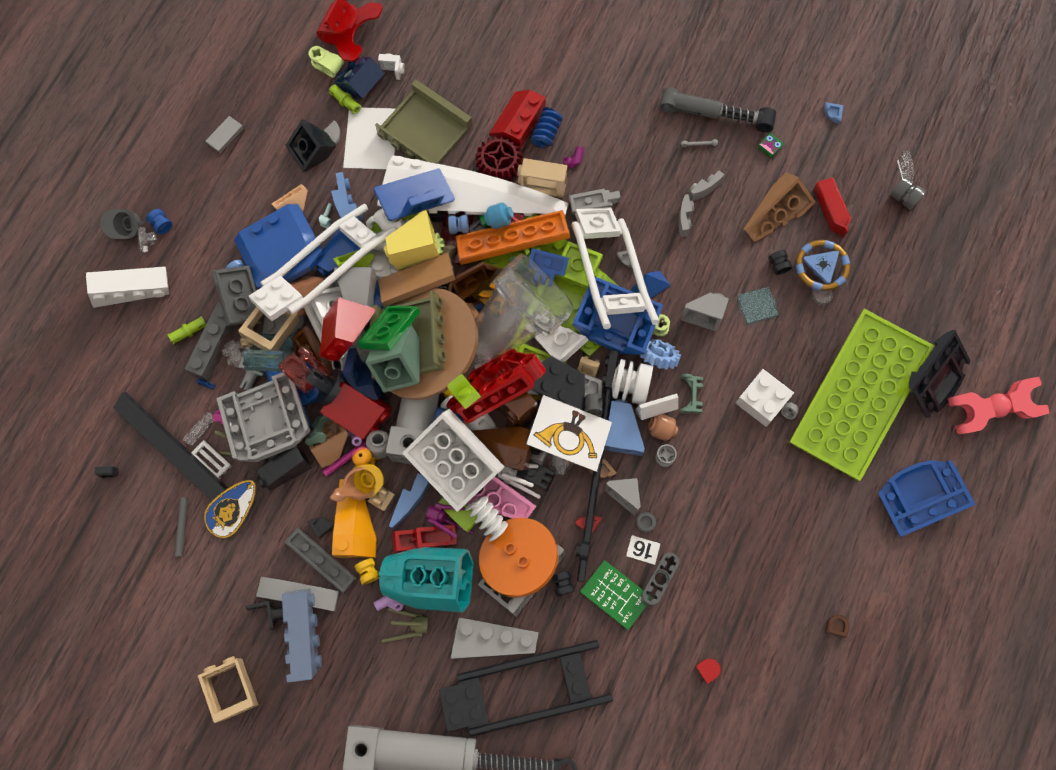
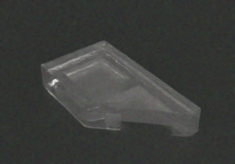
(906, 165)

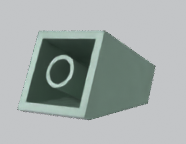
(400, 365)

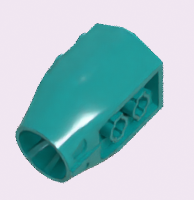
(428, 578)

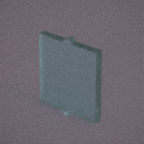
(757, 305)

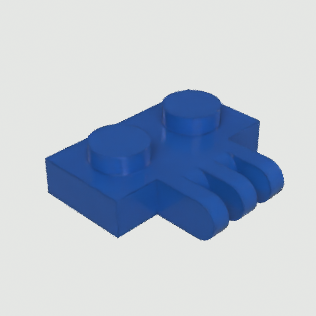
(550, 263)

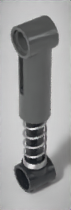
(674, 101)

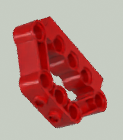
(499, 383)

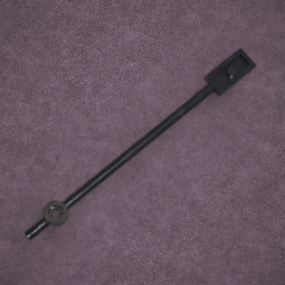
(584, 549)

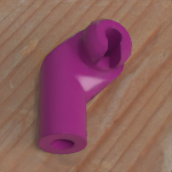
(576, 160)

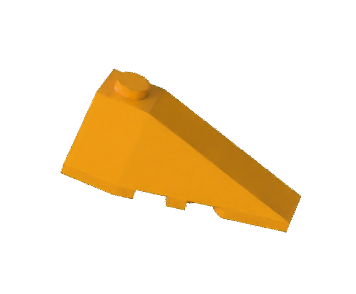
(353, 530)

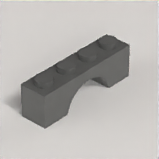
(203, 359)

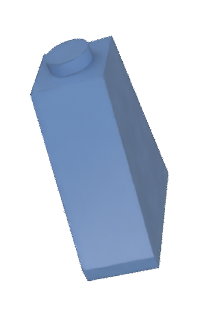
(624, 431)

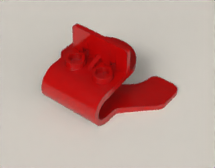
(341, 24)

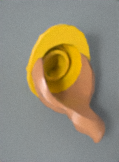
(360, 483)

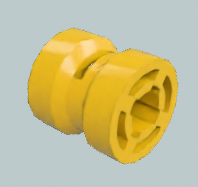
(367, 571)

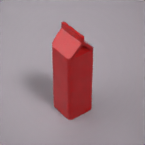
(833, 206)

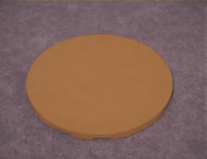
(459, 346)

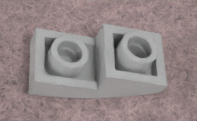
(705, 187)
(684, 216)

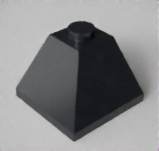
(309, 145)

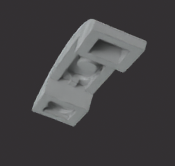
(274, 588)

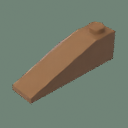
(783, 202)

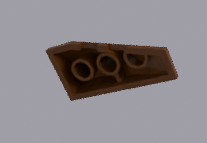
(508, 445)

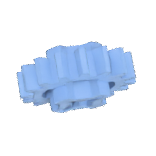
(661, 354)

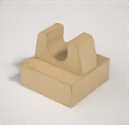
(588, 366)
(382, 499)

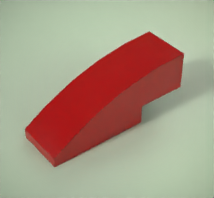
(422, 537)

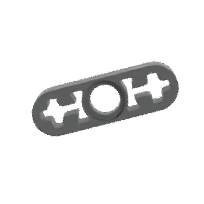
(657, 595)

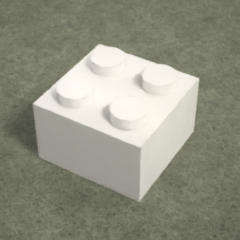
(764, 397)

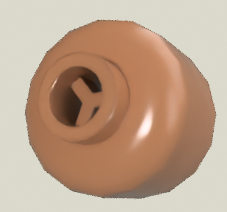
(663, 427)

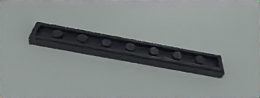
(169, 446)

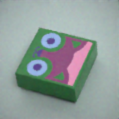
(770, 145)

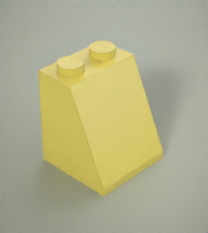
(412, 243)

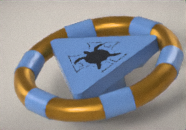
(822, 265)

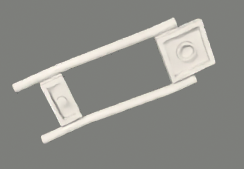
(601, 224)
(279, 296)

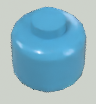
(498, 215)

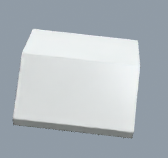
(657, 407)

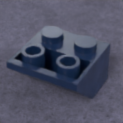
(359, 77)

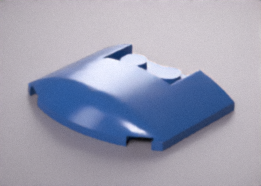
(924, 495)

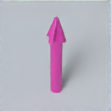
(344, 459)

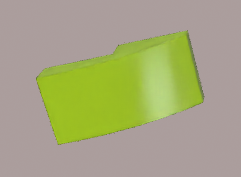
(461, 517)

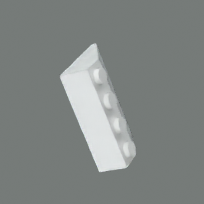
(453, 459)

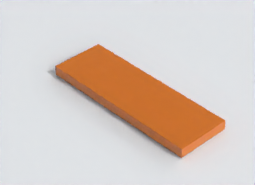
(512, 238)

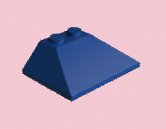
(628, 331)

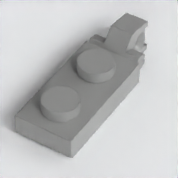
(593, 199)

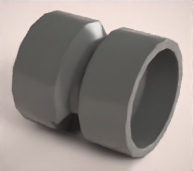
(901, 192)

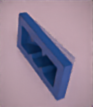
(654, 282)

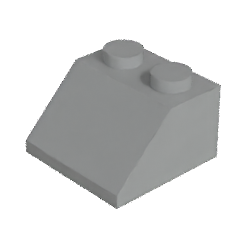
(706, 311)

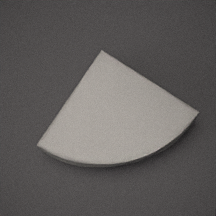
(334, 132)
(624, 259)

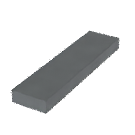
(321, 560)

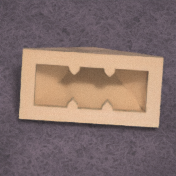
(296, 196)

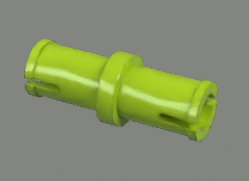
(344, 99)
(187, 330)

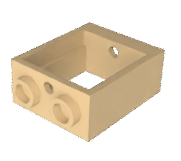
(543, 177)
(261, 342)
(221, 715)

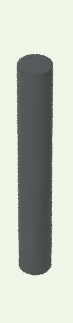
(181, 527)

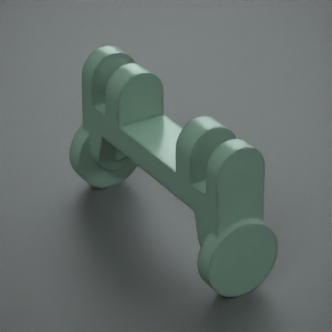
(692, 381)
(317, 435)

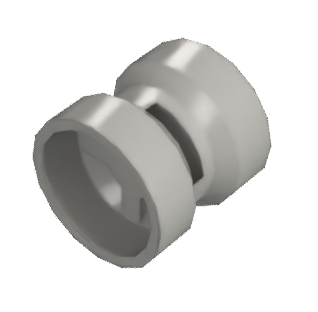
(665, 451)

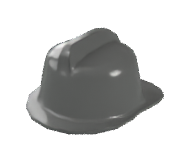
(120, 223)

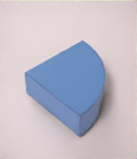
(833, 112)

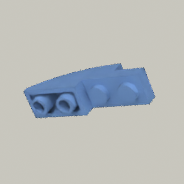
(342, 200)

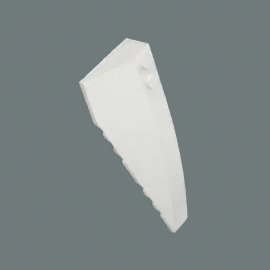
(476, 191)

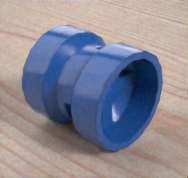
(158, 221)

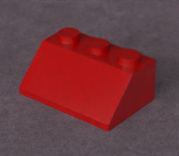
(519, 116)

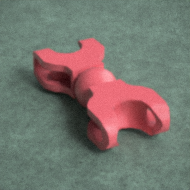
(1015, 401)

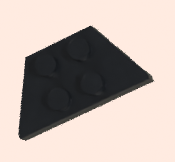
(562, 383)

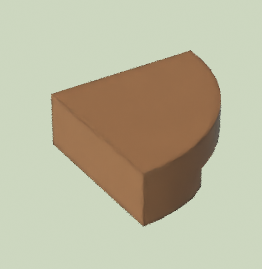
(606, 470)

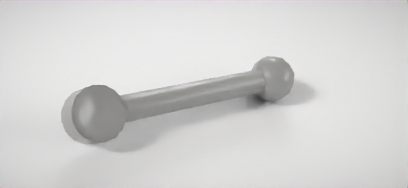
(714, 142)

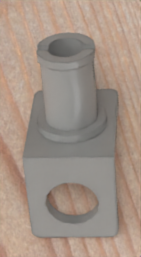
(250, 376)

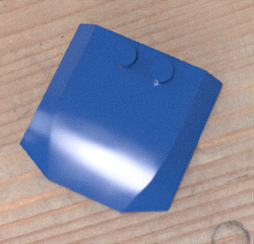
(275, 241)

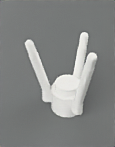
(509, 476)

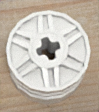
(632, 382)

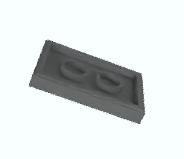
(233, 290)

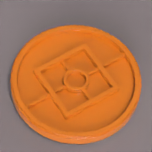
(519, 559)

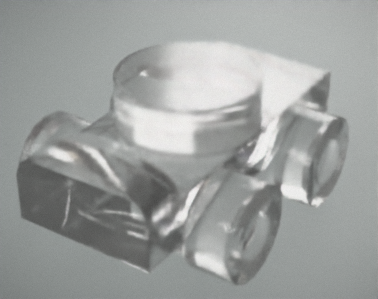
(235, 355)

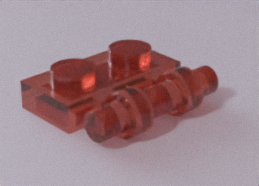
(296, 369)

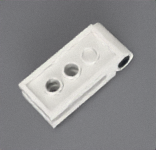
(316, 311)

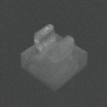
(145, 239)

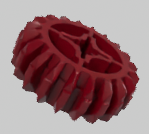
(491, 152)

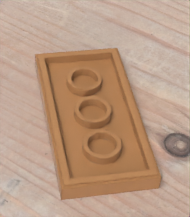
(416, 279)

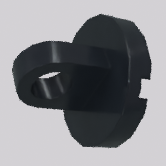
(328, 385)

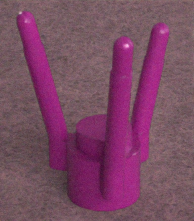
(437, 515)

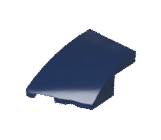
(360, 376)

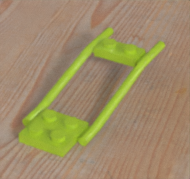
(575, 274)

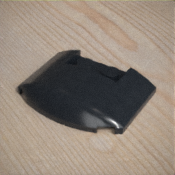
(939, 374)

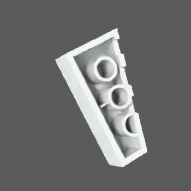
(126, 285)

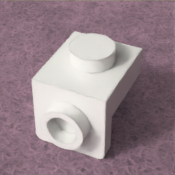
(391, 63)

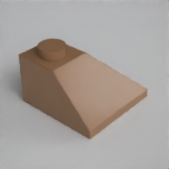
(331, 449)

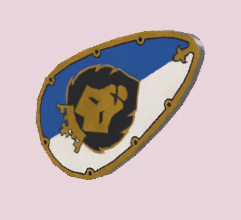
(230, 509)

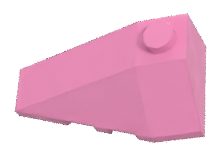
(505, 499)

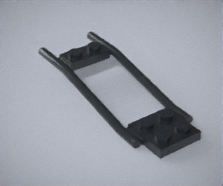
(465, 705)

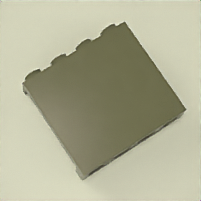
(425, 125)
(429, 330)

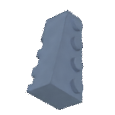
(301, 635)

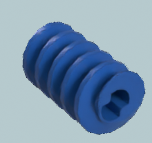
(546, 128)

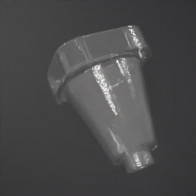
(519, 309)

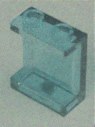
(267, 359)

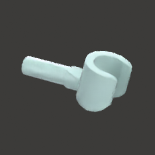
(323, 219)

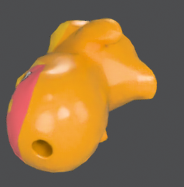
(362, 456)

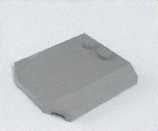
(263, 419)

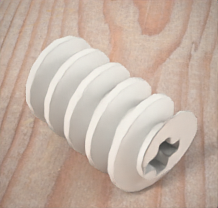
(488, 517)

